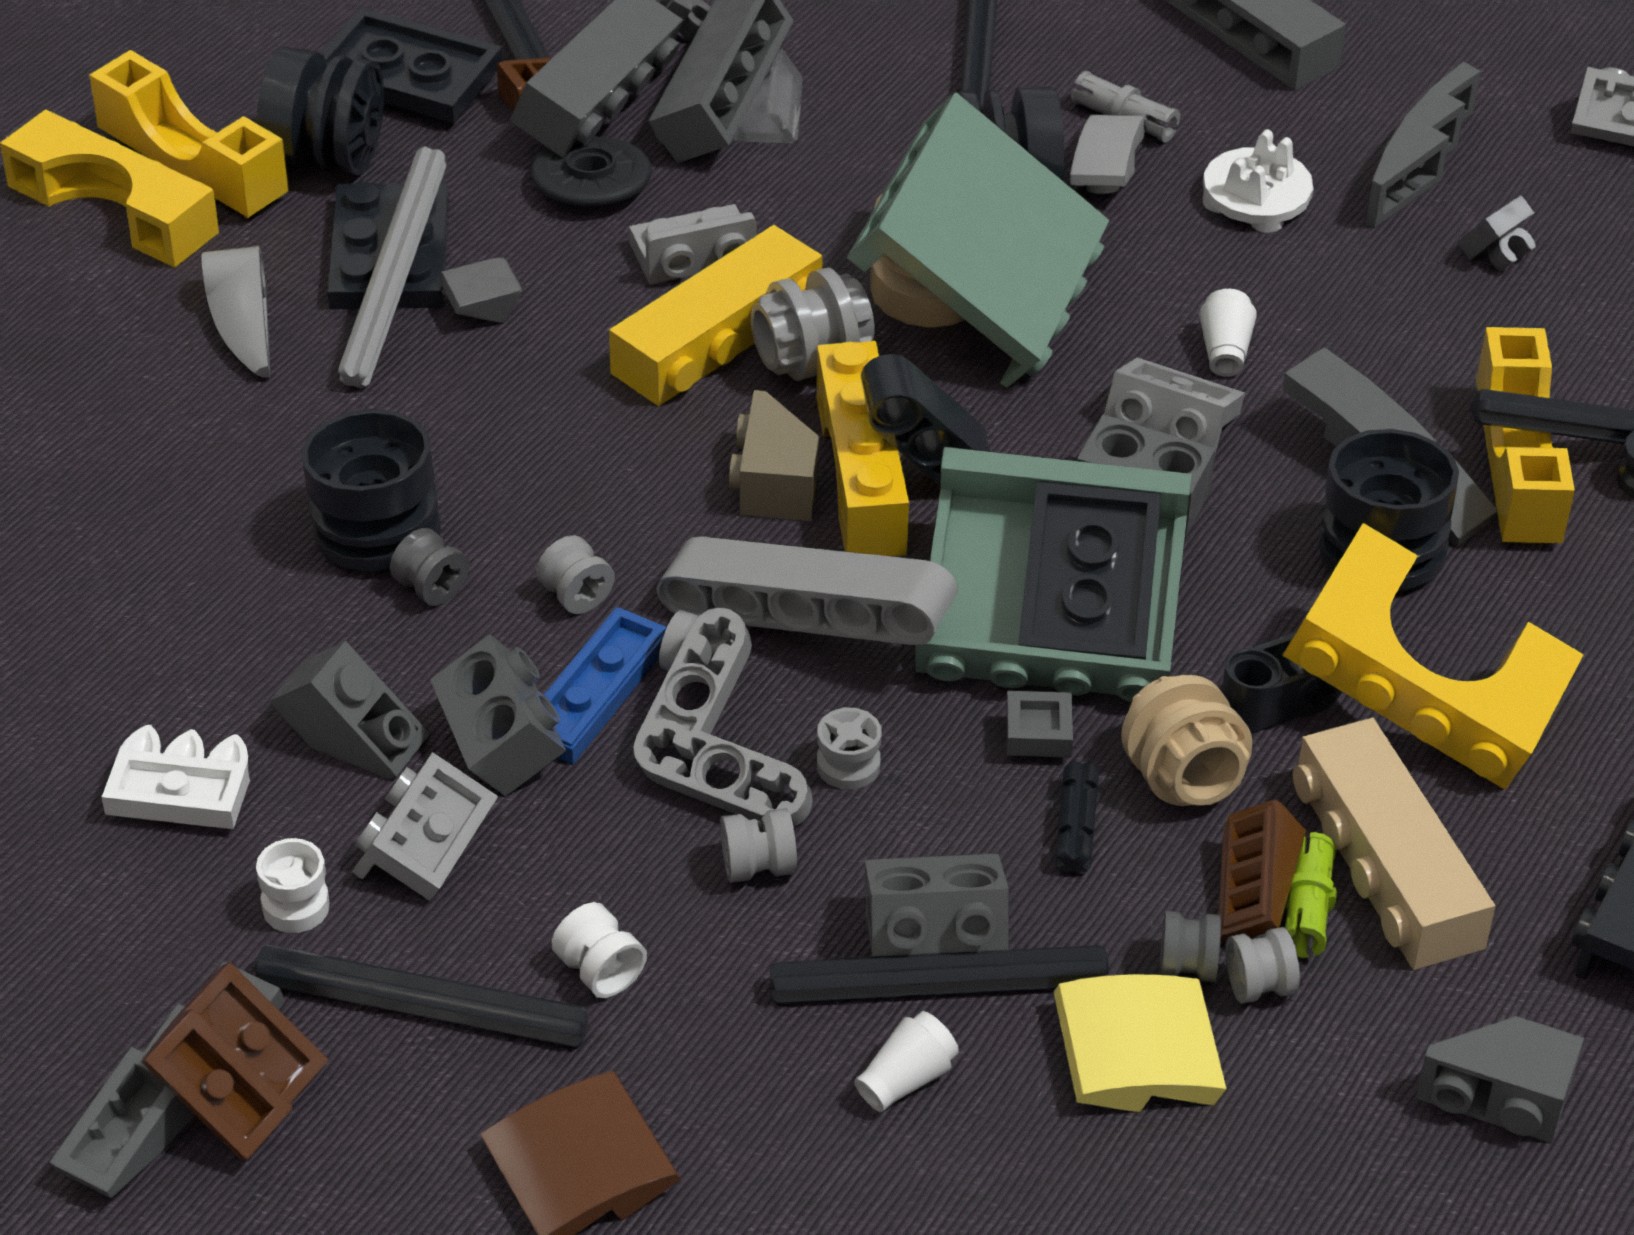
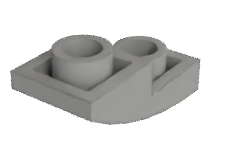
(1106, 152)

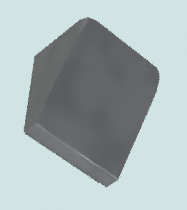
(482, 289)

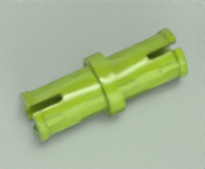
(1311, 895)

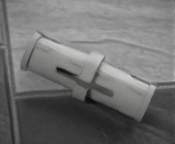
(1125, 101)

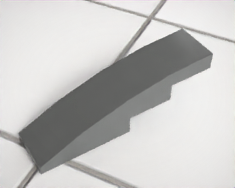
(1419, 146)
(1357, 405)
(130, 1119)

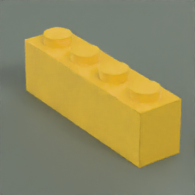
(705, 317)

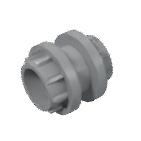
(793, 322)

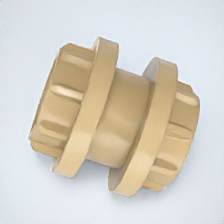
(1186, 740)

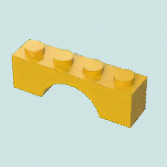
(144, 111)
(64, 161)
(868, 468)
(1528, 474)

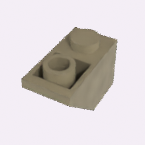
(777, 464)

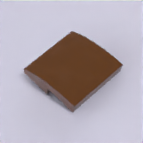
(234, 1060)
(580, 1156)

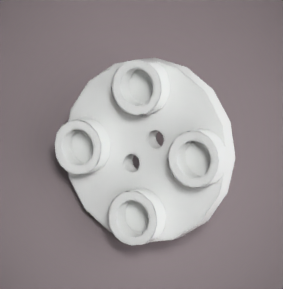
(1258, 184)

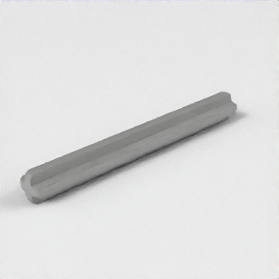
(392, 268)

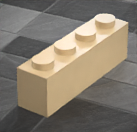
(1393, 844)

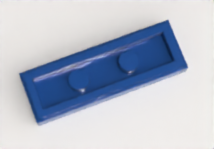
(603, 677)

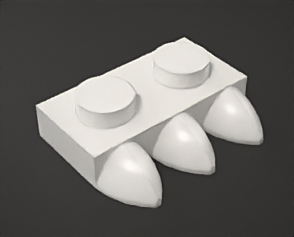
(179, 782)

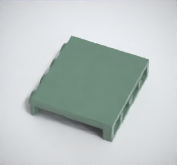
(986, 232)
(985, 546)

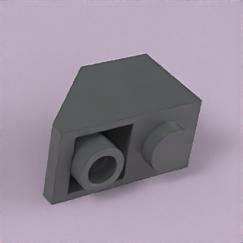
(349, 712)
(1504, 1075)

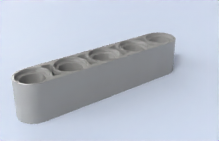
(810, 589)

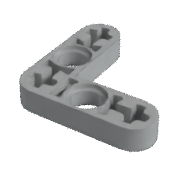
(693, 728)

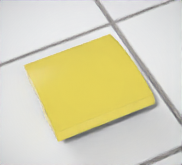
(1138, 1040)

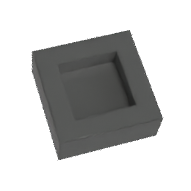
(1039, 724)

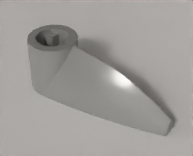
(239, 303)

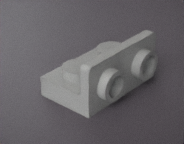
(1606, 106)
(689, 242)
(1172, 401)
(427, 828)

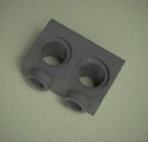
(1137, 446)
(499, 714)
(936, 905)

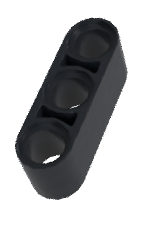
(917, 414)

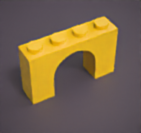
(1479, 723)

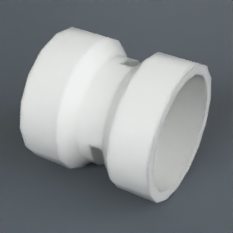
(293, 885)
(606, 957)

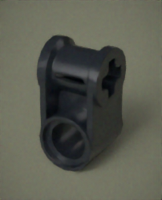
(1272, 688)

